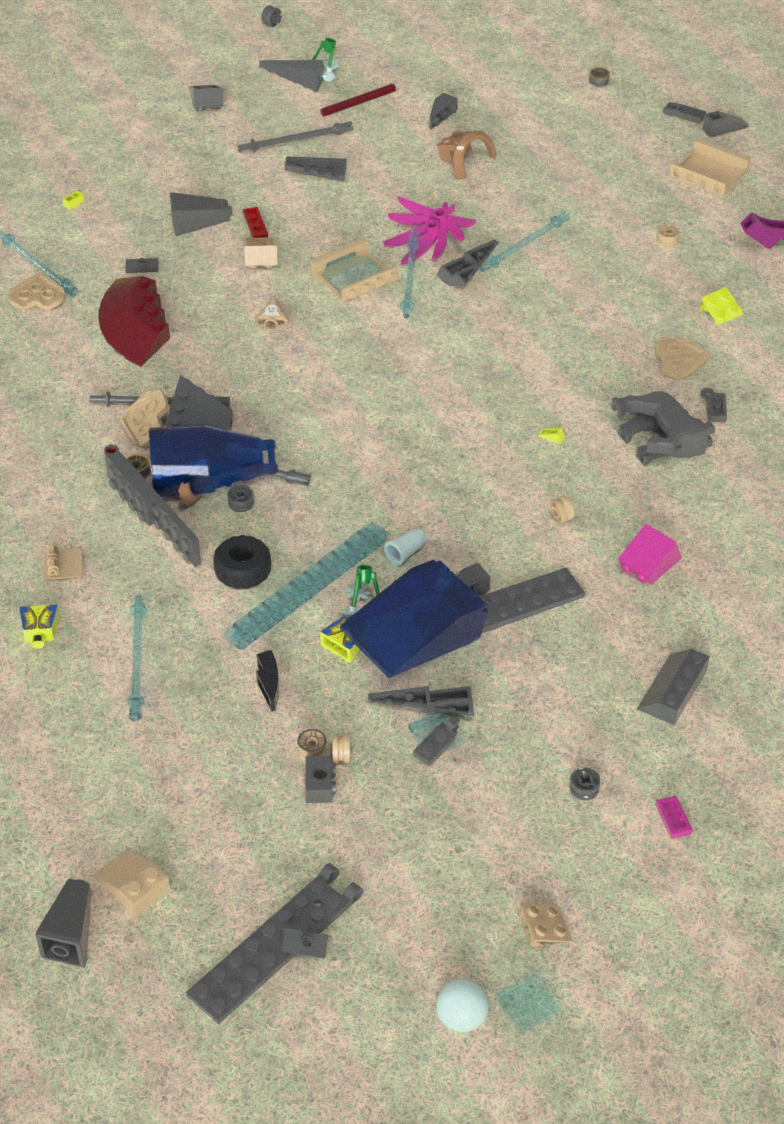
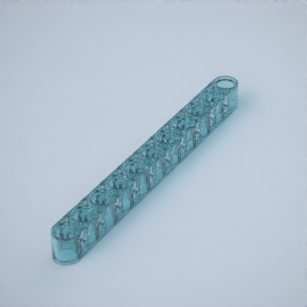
(305, 586)

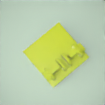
(721, 306)

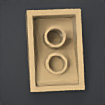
(260, 252)
(133, 881)

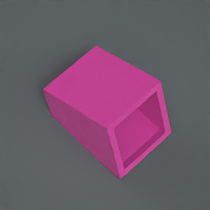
(649, 555)

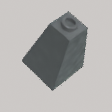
(197, 212)
(66, 925)

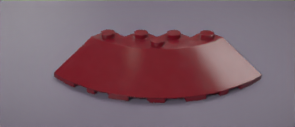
(133, 318)

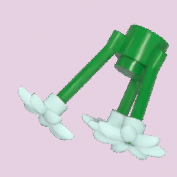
(363, 576)

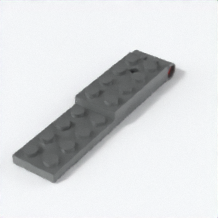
(150, 505)

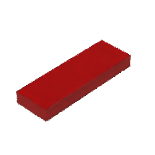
(255, 222)

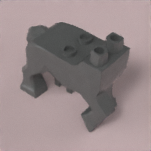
(673, 428)

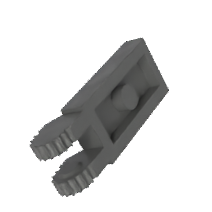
(685, 112)

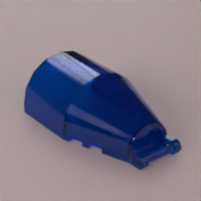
(206, 458)

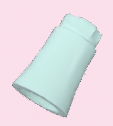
(404, 546)

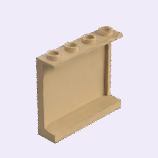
(711, 167)

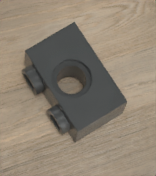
(318, 779)

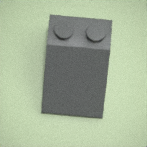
(206, 96)

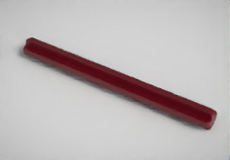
(357, 100)

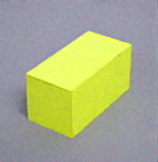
(73, 199)

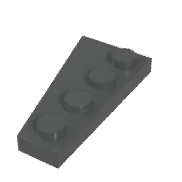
(322, 167)

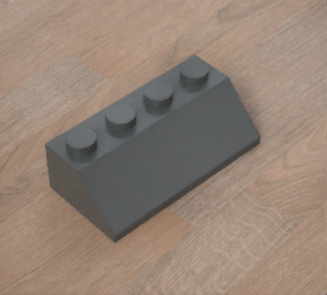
(675, 685)

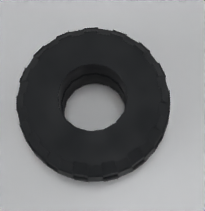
(230, 566)

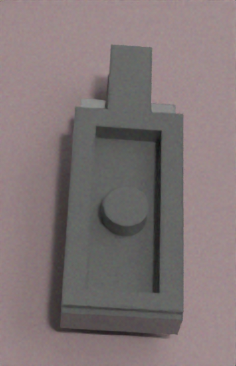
(437, 741)

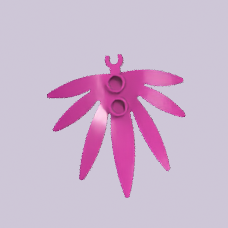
(435, 225)

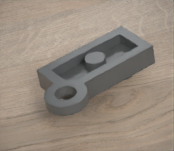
(716, 405)

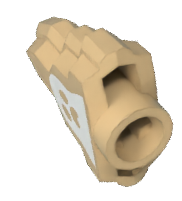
(272, 315)

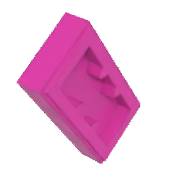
(673, 817)

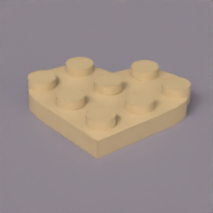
(38, 292)
(680, 357)
(143, 414)

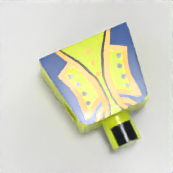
(39, 623)
(337, 641)

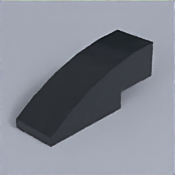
(268, 678)

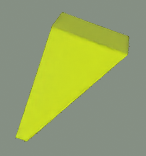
(553, 434)

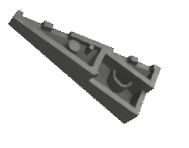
(298, 71)
(462, 269)

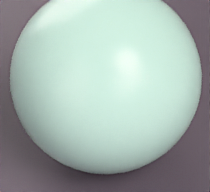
(462, 1005)

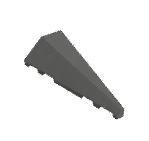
(446, 700)

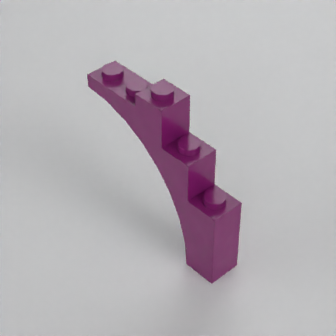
(763, 230)

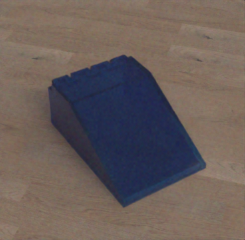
(417, 619)

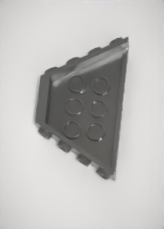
(196, 406)

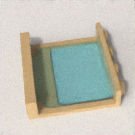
(351, 270)

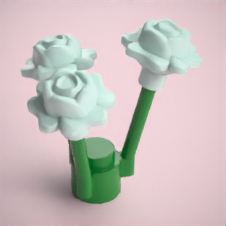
(329, 64)

